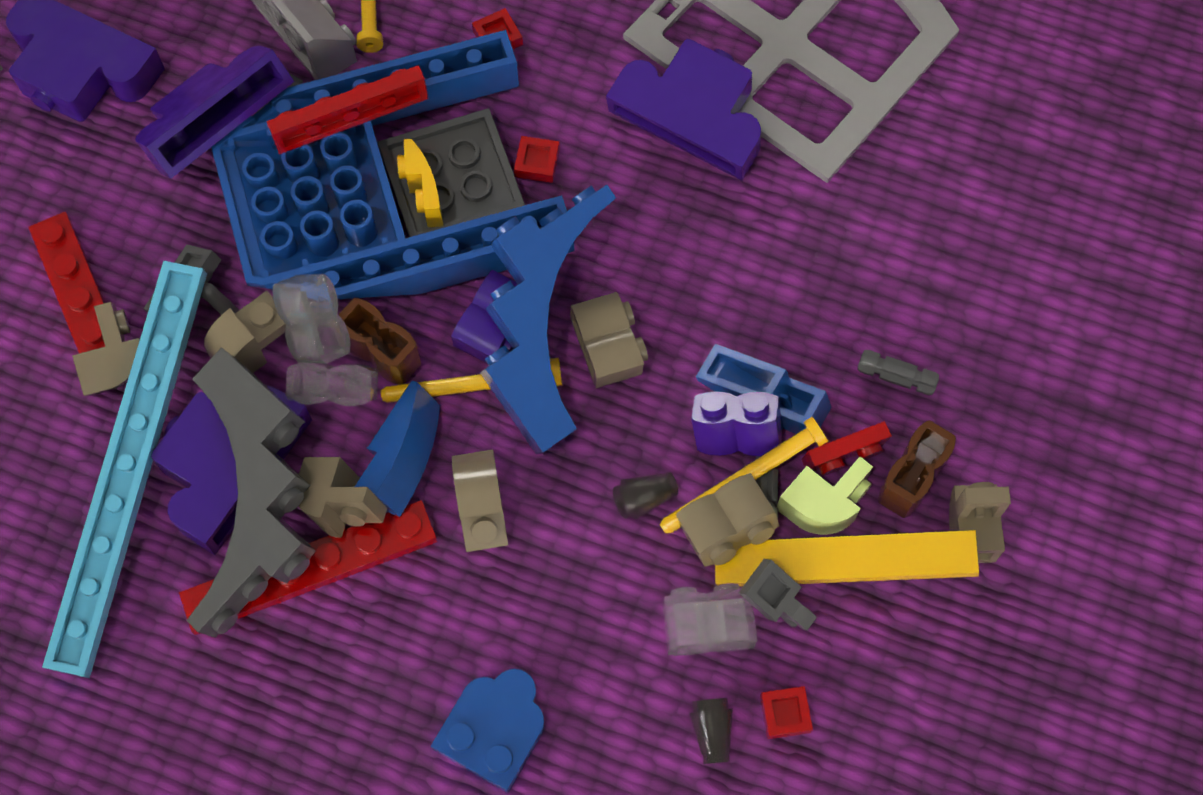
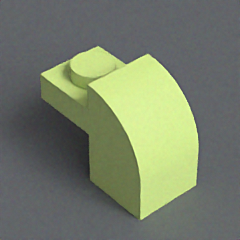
(821, 507)

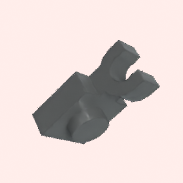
(773, 595)

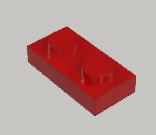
(863, 443)

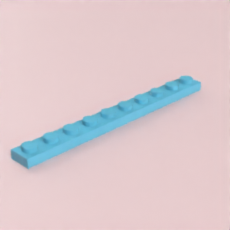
(125, 471)

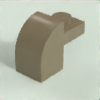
(246, 331)
(110, 365)
(333, 498)
(479, 500)
(980, 509)

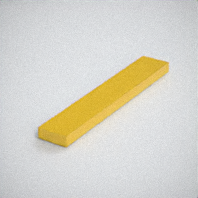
(859, 558)

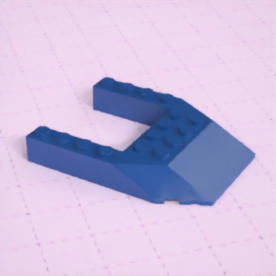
(331, 199)

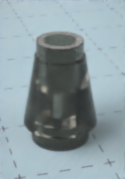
(642, 494)
(713, 729)

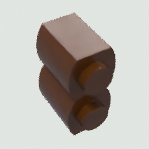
(382, 342)
(916, 469)

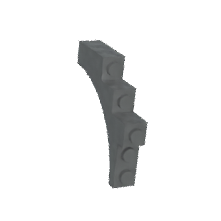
(267, 489)

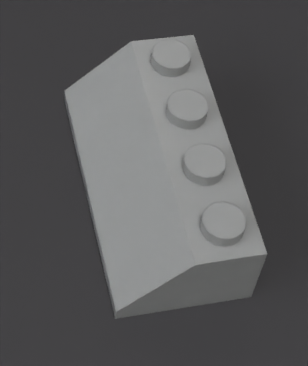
(311, 34)

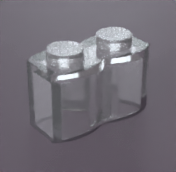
(311, 318)
(340, 384)
(708, 621)

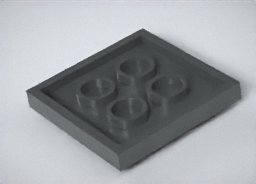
(467, 168)

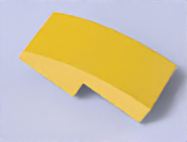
(420, 181)

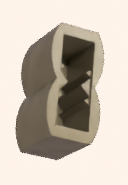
(607, 339)
(728, 520)

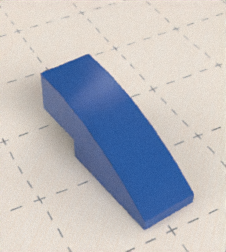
(740, 374)
(402, 449)

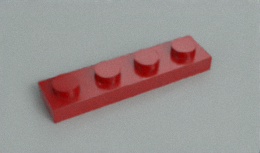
(348, 109)
(70, 278)

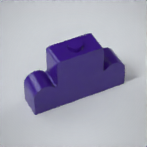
(75, 59)
(693, 106)
(210, 107)
(201, 459)

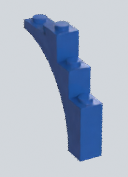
(524, 376)

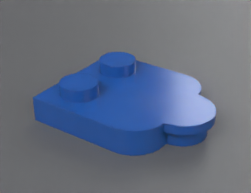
(493, 727)

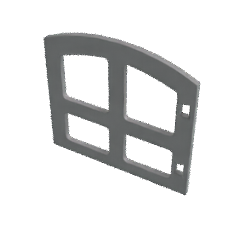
(788, 43)

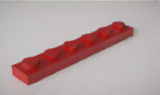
(338, 558)

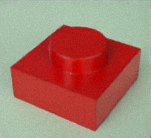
(498, 22)
(536, 159)
(786, 712)

